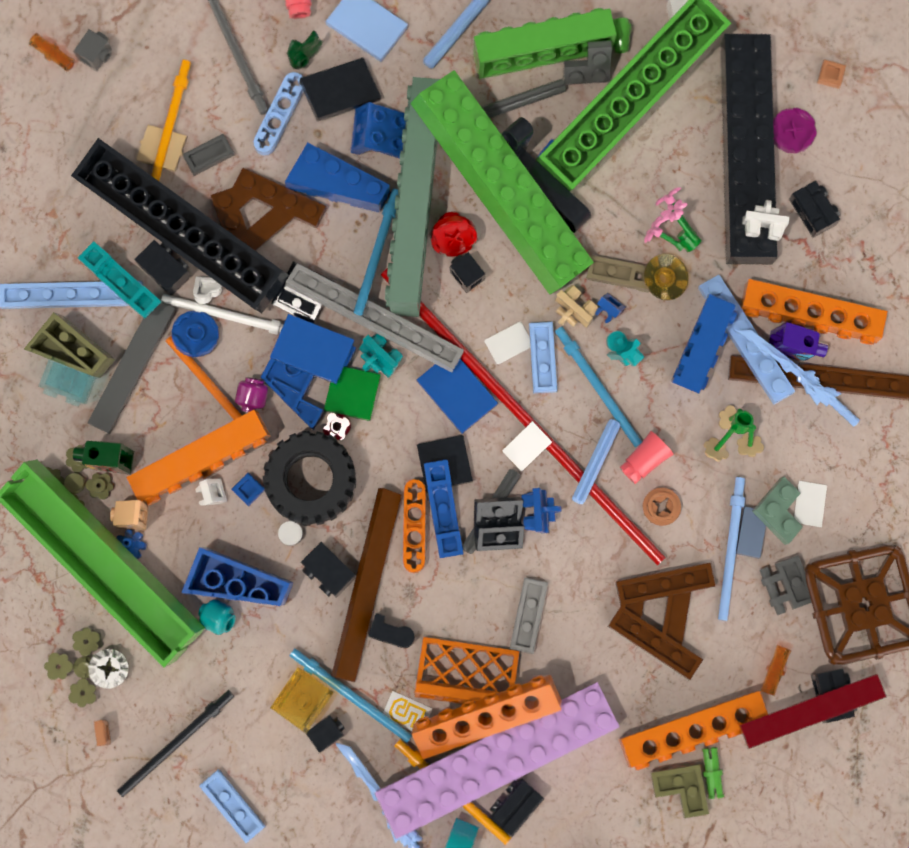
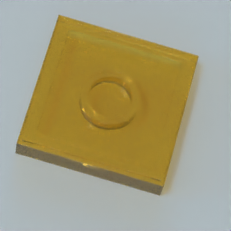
(302, 700)

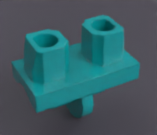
(623, 349)
(377, 357)

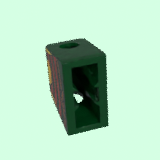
(105, 456)

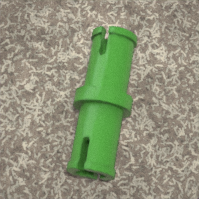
(713, 772)

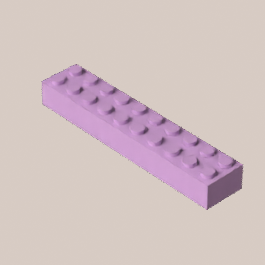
(494, 762)

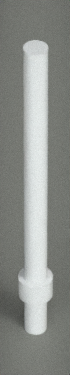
(273, 326)

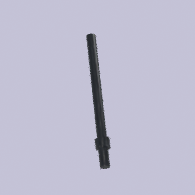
(213, 709)

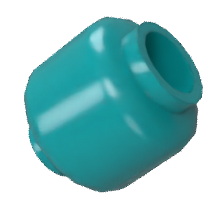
(217, 617)

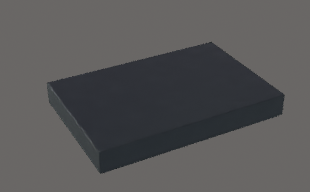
(339, 89)

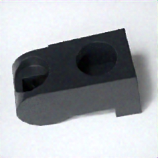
(400, 637)

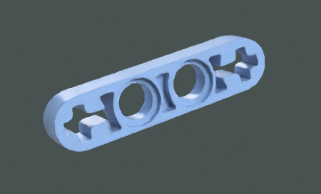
(277, 113)

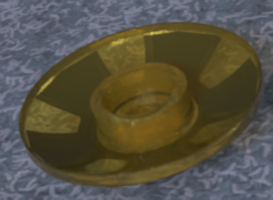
(675, 275)

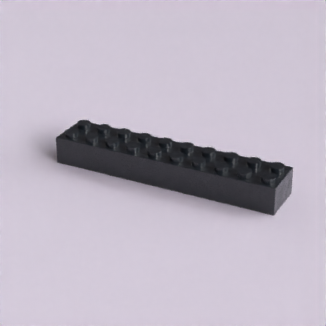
(747, 143)
(180, 226)

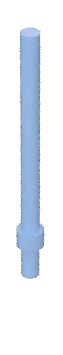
(737, 502)

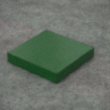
(353, 394)

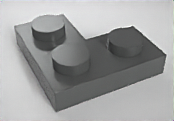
(594, 69)

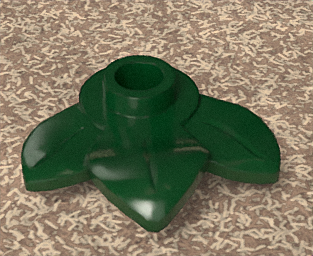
(300, 53)

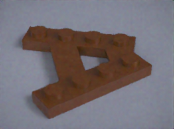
(284, 203)
(663, 644)

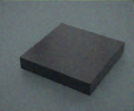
(451, 449)

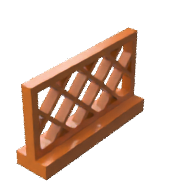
(458, 693)

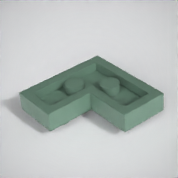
(774, 513)

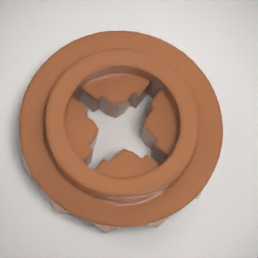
(659, 495)

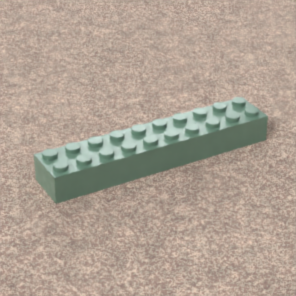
(412, 210)

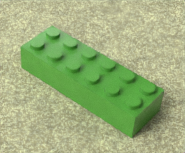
(541, 43)

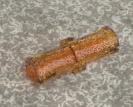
(51, 52)
(775, 670)

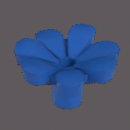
(134, 542)

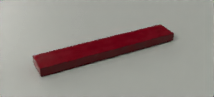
(812, 711)

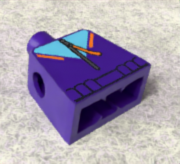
(797, 342)

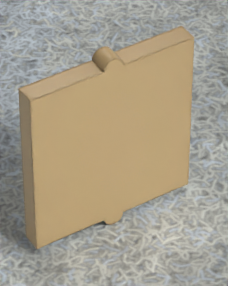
(150, 144)

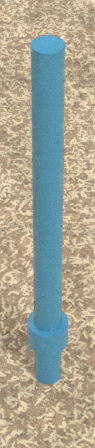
(388, 213)
(572, 348)
(312, 667)

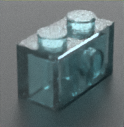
(66, 382)

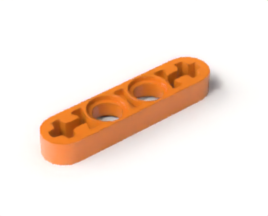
(414, 526)

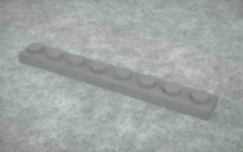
(375, 318)

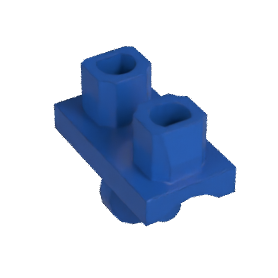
(543, 511)

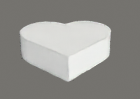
(205, 289)

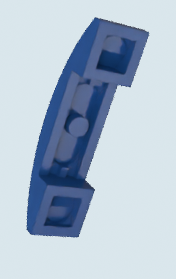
(443, 508)

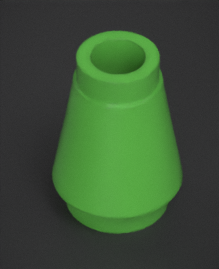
(623, 33)

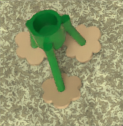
(740, 423)

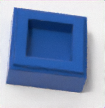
(248, 489)

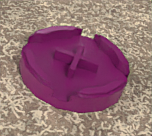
(794, 130)

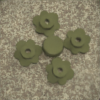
(76, 482)
(80, 667)

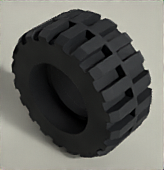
(287, 455)

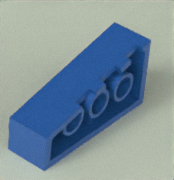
(703, 344)
(231, 579)

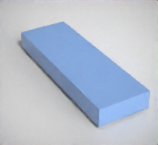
(542, 357)
(232, 806)

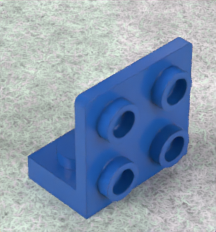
(378, 130)

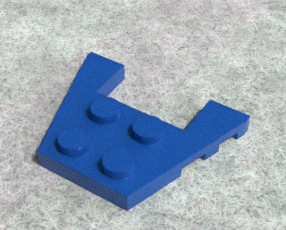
(291, 387)

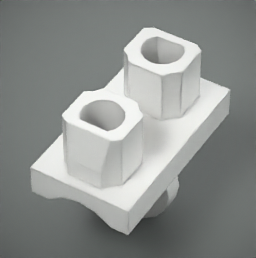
(765, 217)

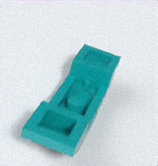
(118, 280)

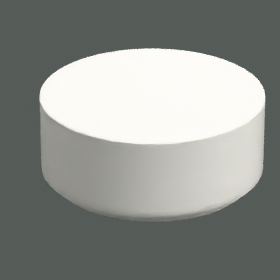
(290, 533)

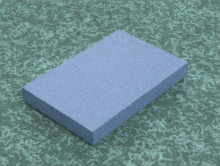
(367, 26)

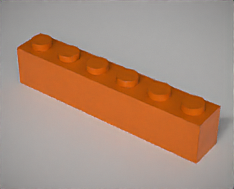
(198, 457)

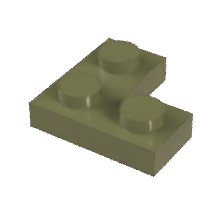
(685, 782)

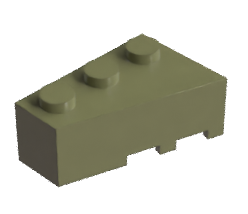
(68, 345)

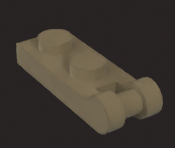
(616, 273)

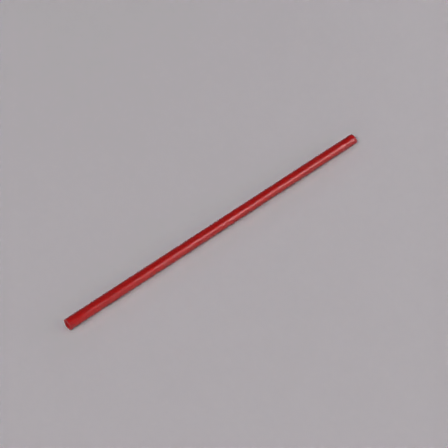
(554, 449)

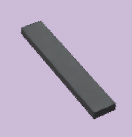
(131, 368)

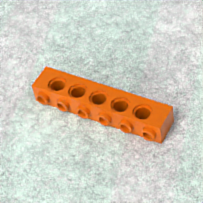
(872, 318)
(479, 727)
(632, 744)

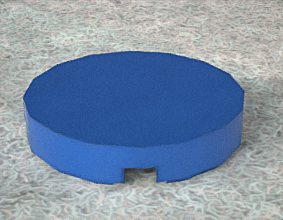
(195, 334)

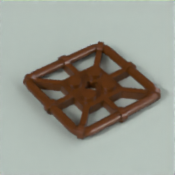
(849, 597)

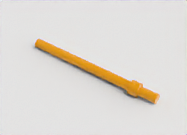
(180, 84)
(416, 759)

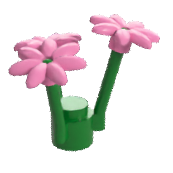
(687, 237)

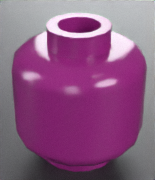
(251, 394)

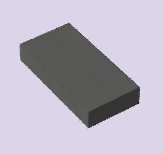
(208, 154)

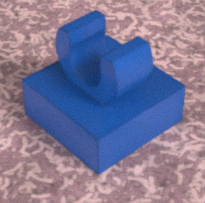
(611, 306)

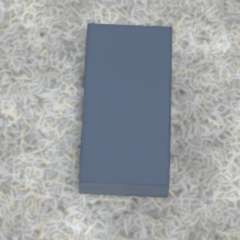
(750, 534)

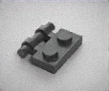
(794, 583)

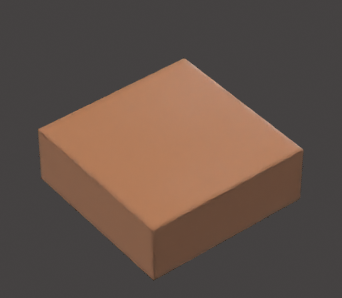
(831, 74)
(102, 732)

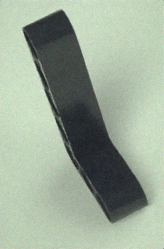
(566, 204)

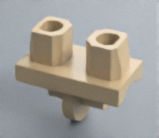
(567, 301)

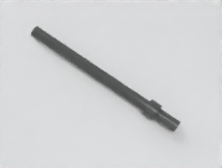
(254, 90)

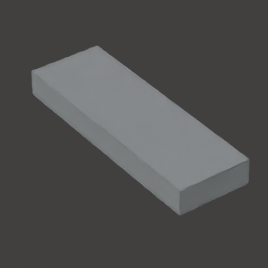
(528, 615)

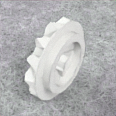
(115, 678)

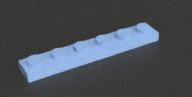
(58, 295)
(763, 367)

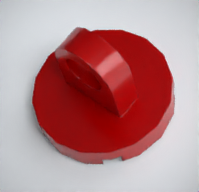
(453, 234)

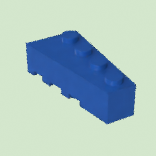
(334, 179)

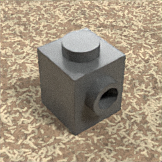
(93, 49)

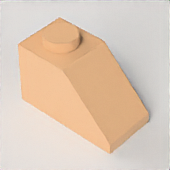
(129, 515)

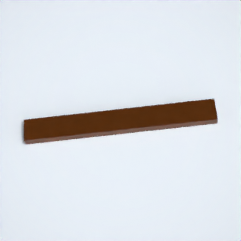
(842, 379)
(366, 585)

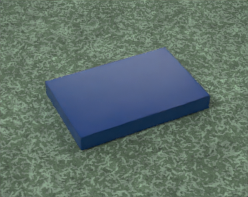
(312, 349)
(457, 395)

